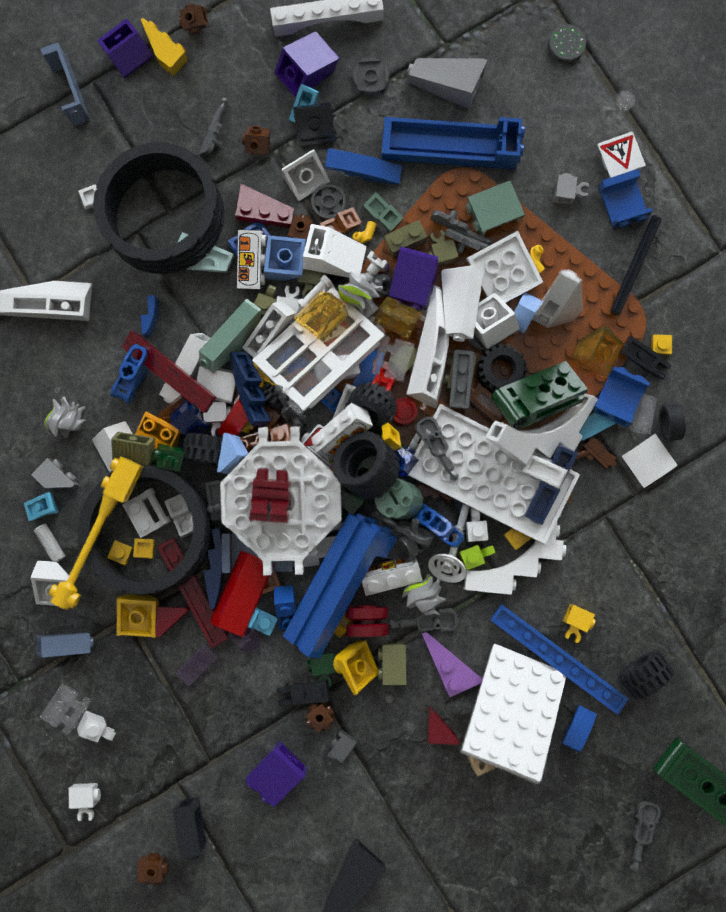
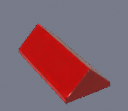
(240, 594)

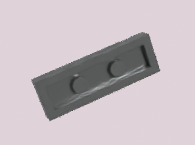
(461, 379)

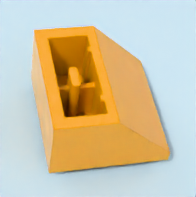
(159, 429)

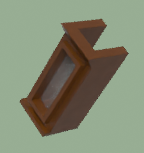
(482, 402)

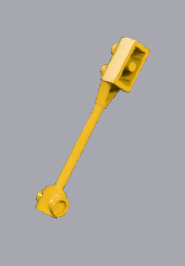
(117, 488)

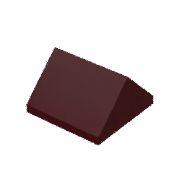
(438, 731)

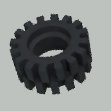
(271, 396)

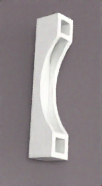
(295, 17)

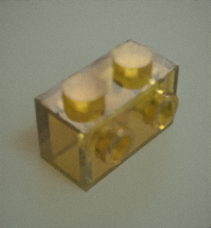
(397, 317)

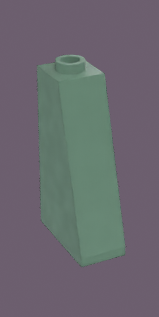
(230, 336)

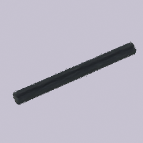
(635, 265)

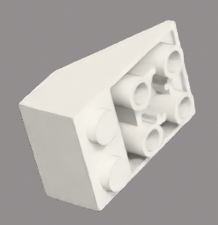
(332, 252)

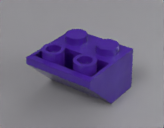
(125, 48)

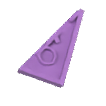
(453, 672)

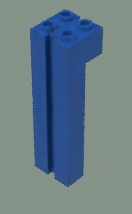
(454, 142)
(337, 582)

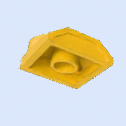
(137, 615)
(356, 665)

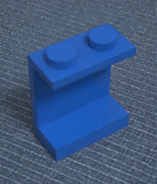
(624, 199)
(620, 396)

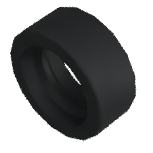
(672, 422)

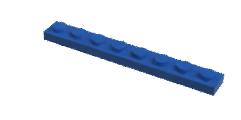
(559, 659)

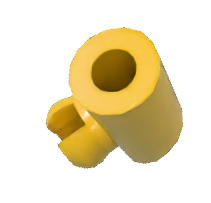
(365, 236)
(535, 254)

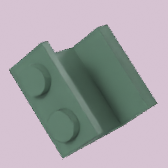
(494, 207)

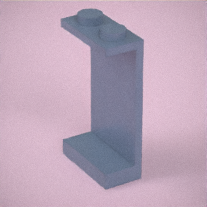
(57, 60)
(231, 548)

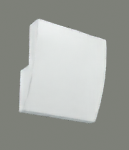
(649, 460)

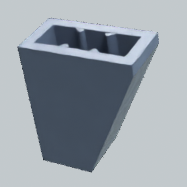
(63, 644)

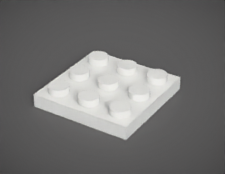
(506, 268)

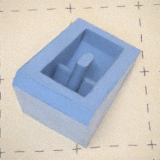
(526, 310)
(231, 453)

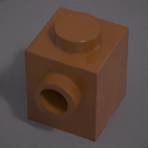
(300, 227)

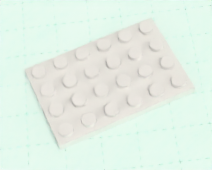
(514, 713)

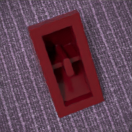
(168, 617)

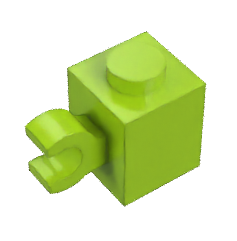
(474, 556)

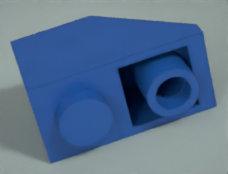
(284, 605)

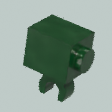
(168, 457)
(322, 666)

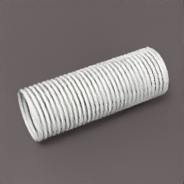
(45, 535)

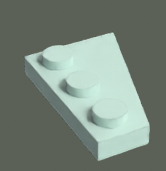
(215, 261)

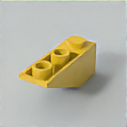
(169, 55)

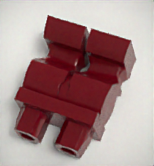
(271, 490)

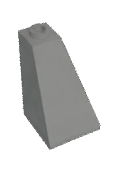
(448, 77)

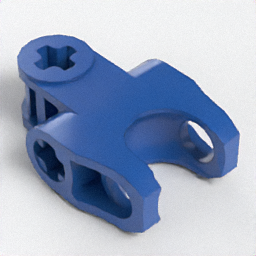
(128, 381)
(438, 525)

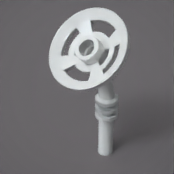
(450, 560)

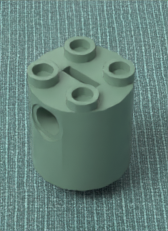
(400, 501)

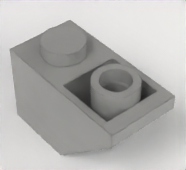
(52, 475)

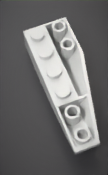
(48, 300)
(561, 302)
(431, 354)

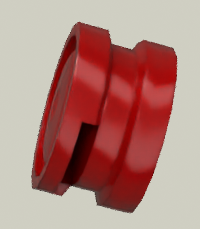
(406, 411)

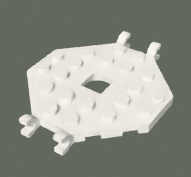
(313, 501)

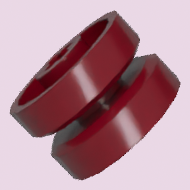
(367, 622)

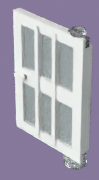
(314, 367)

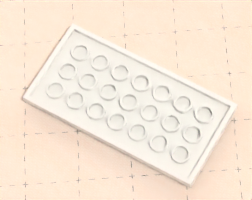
(487, 476)

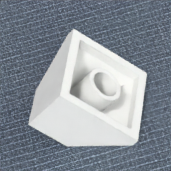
(44, 577)

